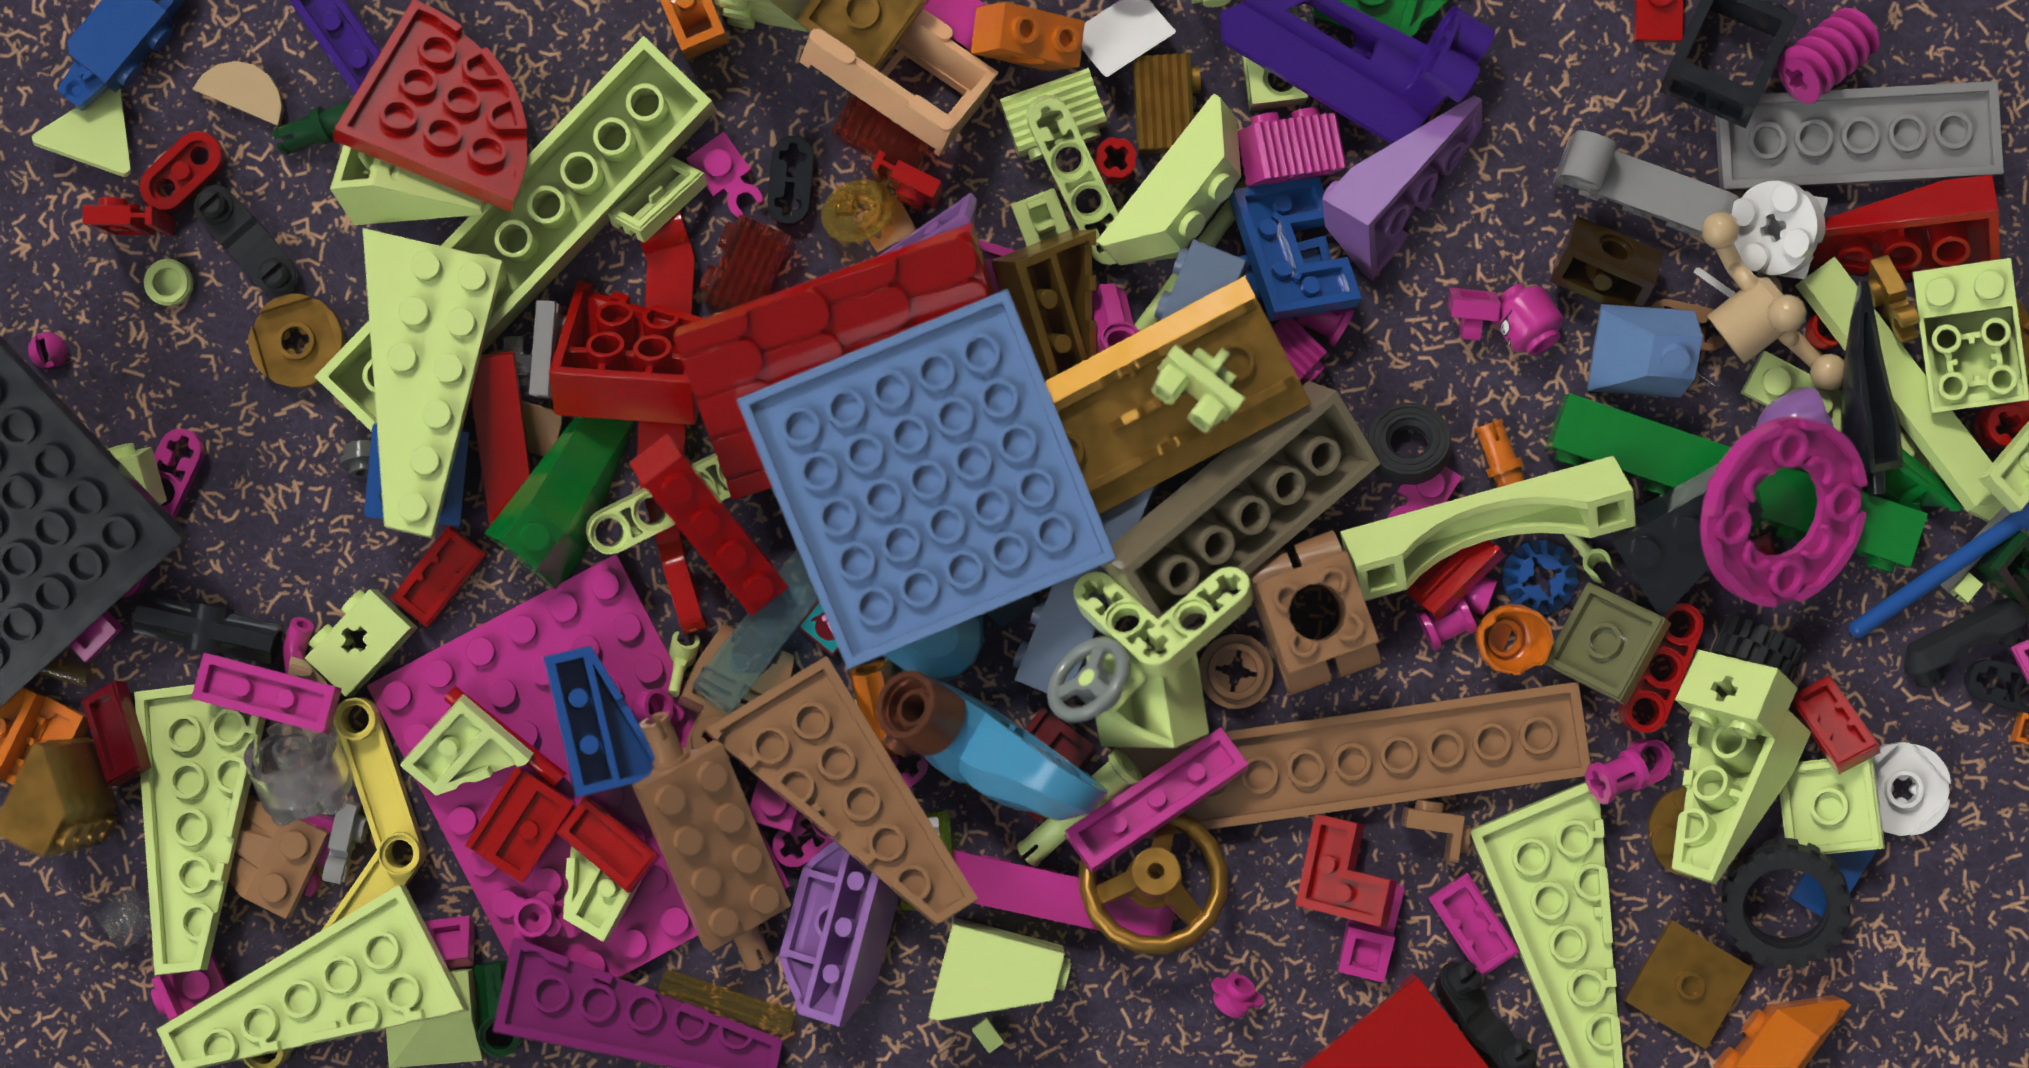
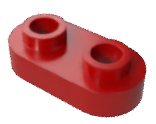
(179, 167)

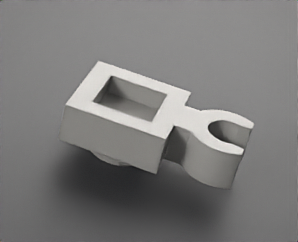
(347, 830)

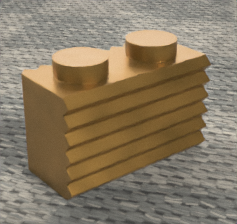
(1163, 99)

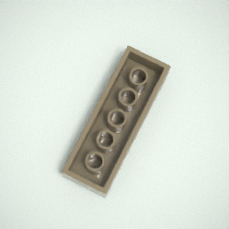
(1244, 503)

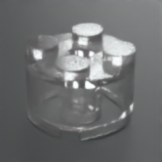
(299, 772)

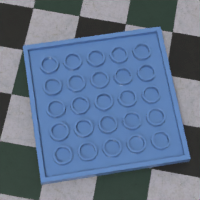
(926, 479)

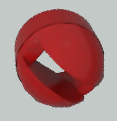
(1815, 338)

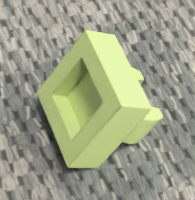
(1040, 217)

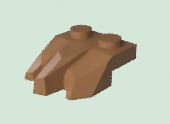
(274, 860)

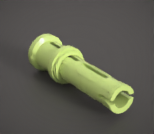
(1114, 776)

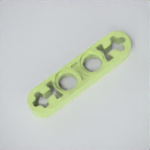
(1075, 181)

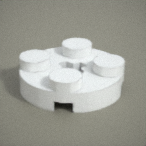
(1797, 242)
(1928, 791)

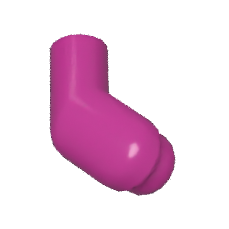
(296, 640)

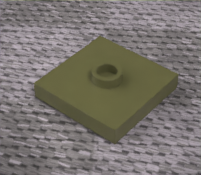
(1607, 643)

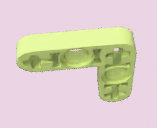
(1167, 630)

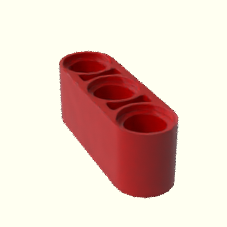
(1663, 693)

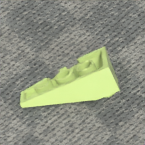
(1729, 792)

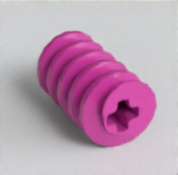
(1827, 54)

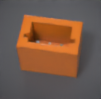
(2021, 729)

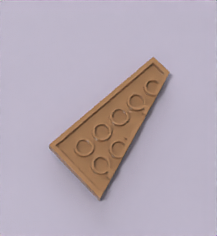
(831, 767)

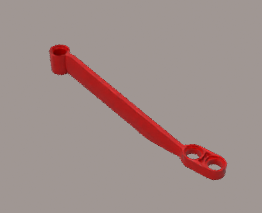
(671, 285)

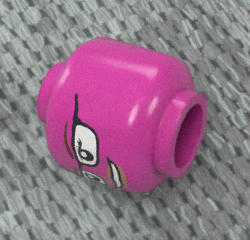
(1529, 319)

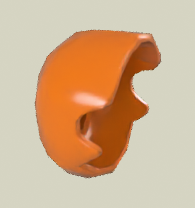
(1531, 643)

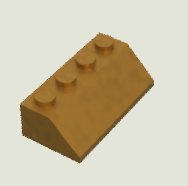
(59, 799)

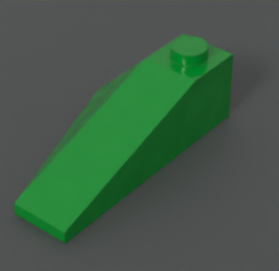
(550, 511)

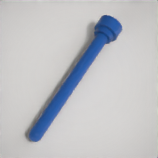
(1940, 572)

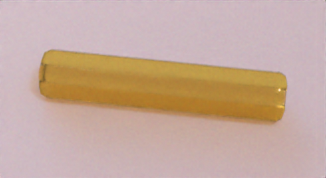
(726, 1002)

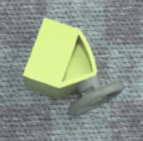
(1127, 702)

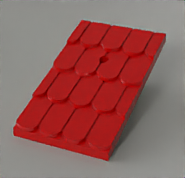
(813, 325)

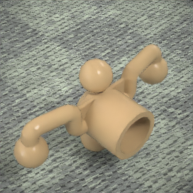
(1760, 310)

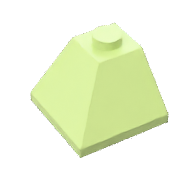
(442, 1038)

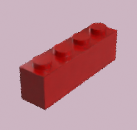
(708, 524)

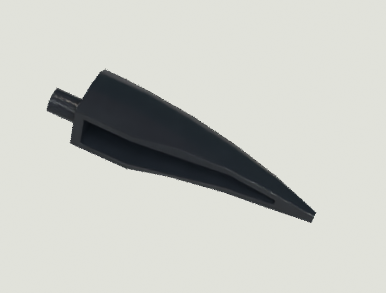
(1866, 398)

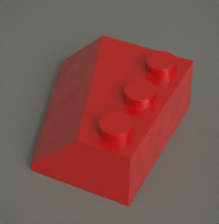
(621, 361)

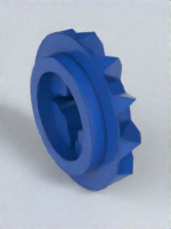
(1520, 567)

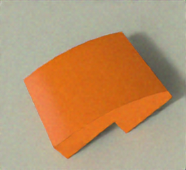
(19, 721)

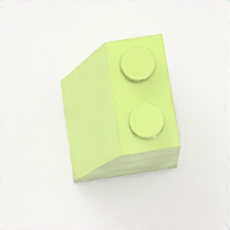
(995, 971)

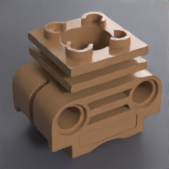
(1349, 641)

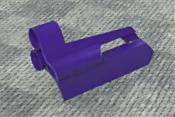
(1380, 83)

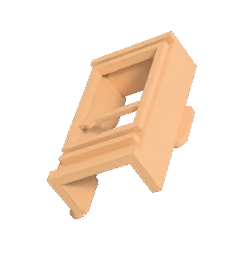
(931, 47)

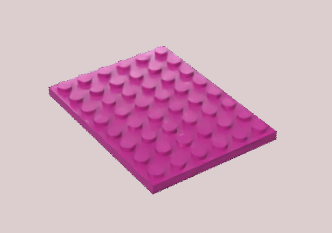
(506, 675)

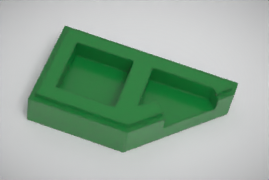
(1918, 486)

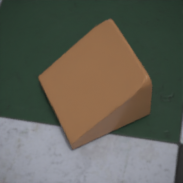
(891, 235)
(542, 427)

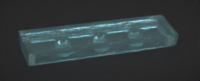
(757, 640)

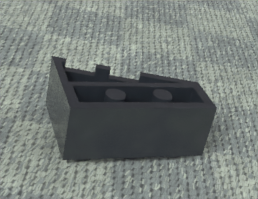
(1666, 542)

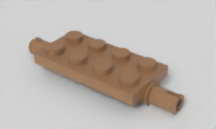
(710, 842)

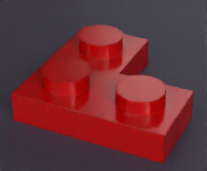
(1330, 877)

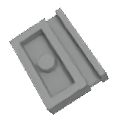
(547, 331)

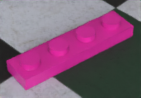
(1156, 800)

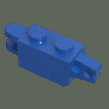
(113, 46)

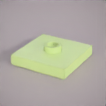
(1833, 809)

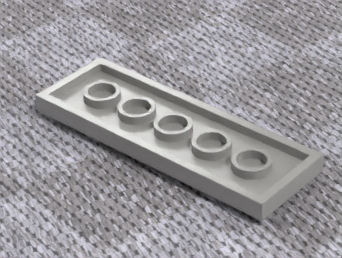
(1865, 137)

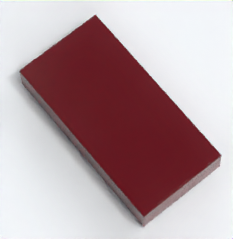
(116, 733)

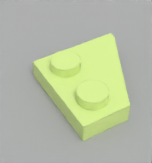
(593, 898)

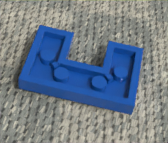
(1266, 225)

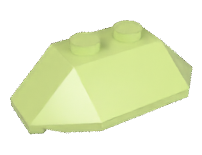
(1179, 191)

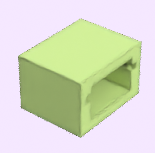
(1966, 588)
(988, 1035)

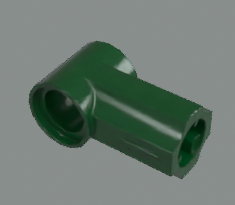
(488, 987)

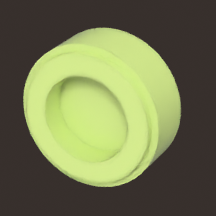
(168, 282)

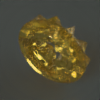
(842, 206)

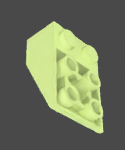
(385, 193)
(1970, 335)

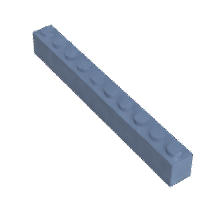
(1057, 618)

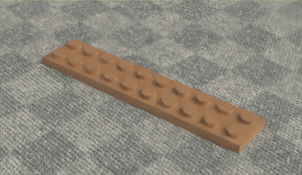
(1394, 755)

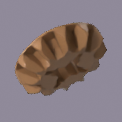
(1248, 689)

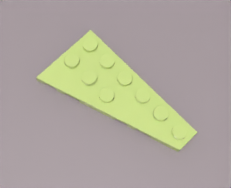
(426, 346)
(190, 817)
(1556, 903)
(342, 982)

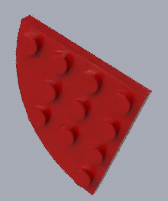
(441, 110)

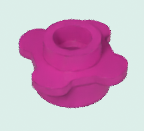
(523, 908)
(1235, 995)

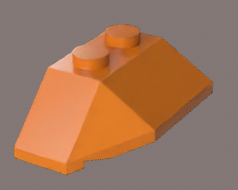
(1785, 1034)

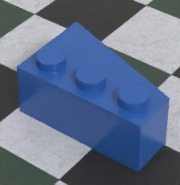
(595, 724)

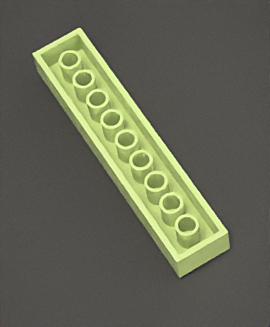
(568, 188)

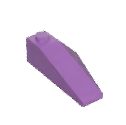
(1381, 192)

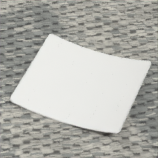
(1123, 34)

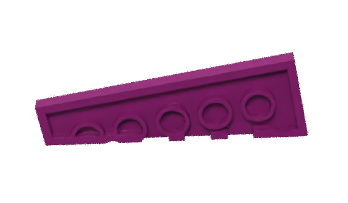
(593, 1011)

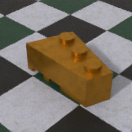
(1053, 297)

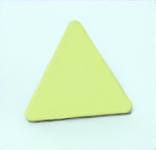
(91, 135)

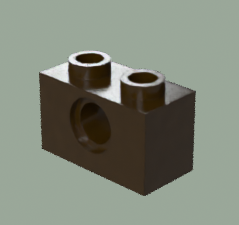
(1606, 265)

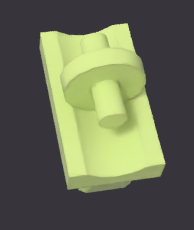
(1204, 380)

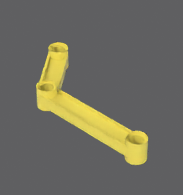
(387, 813)

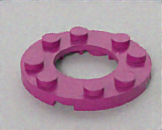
(1830, 539)

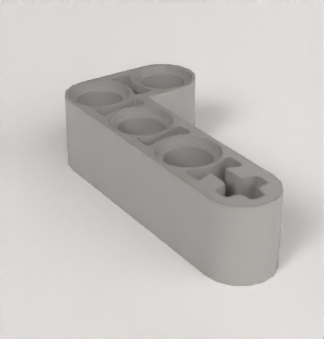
(1640, 186)

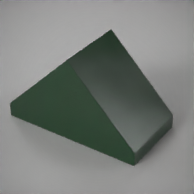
(2008, 568)

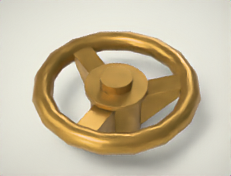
(1155, 882)

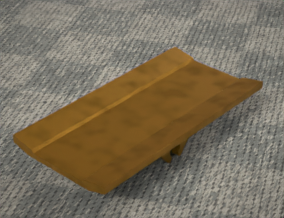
(1133, 438)

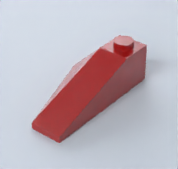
(1918, 230)

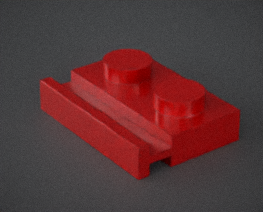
(911, 185)
(118, 217)
(1454, 577)
(520, 824)

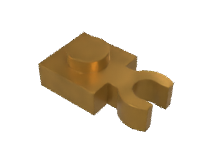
(1890, 298)

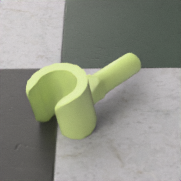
(1590, 556)
(682, 657)

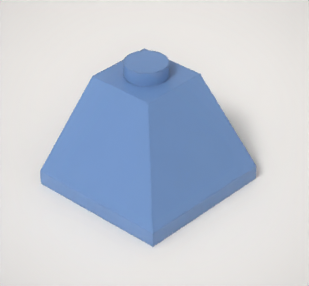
(1644, 351)

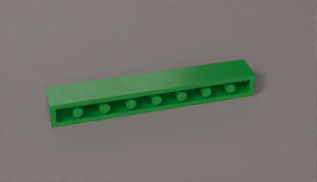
(1669, 457)

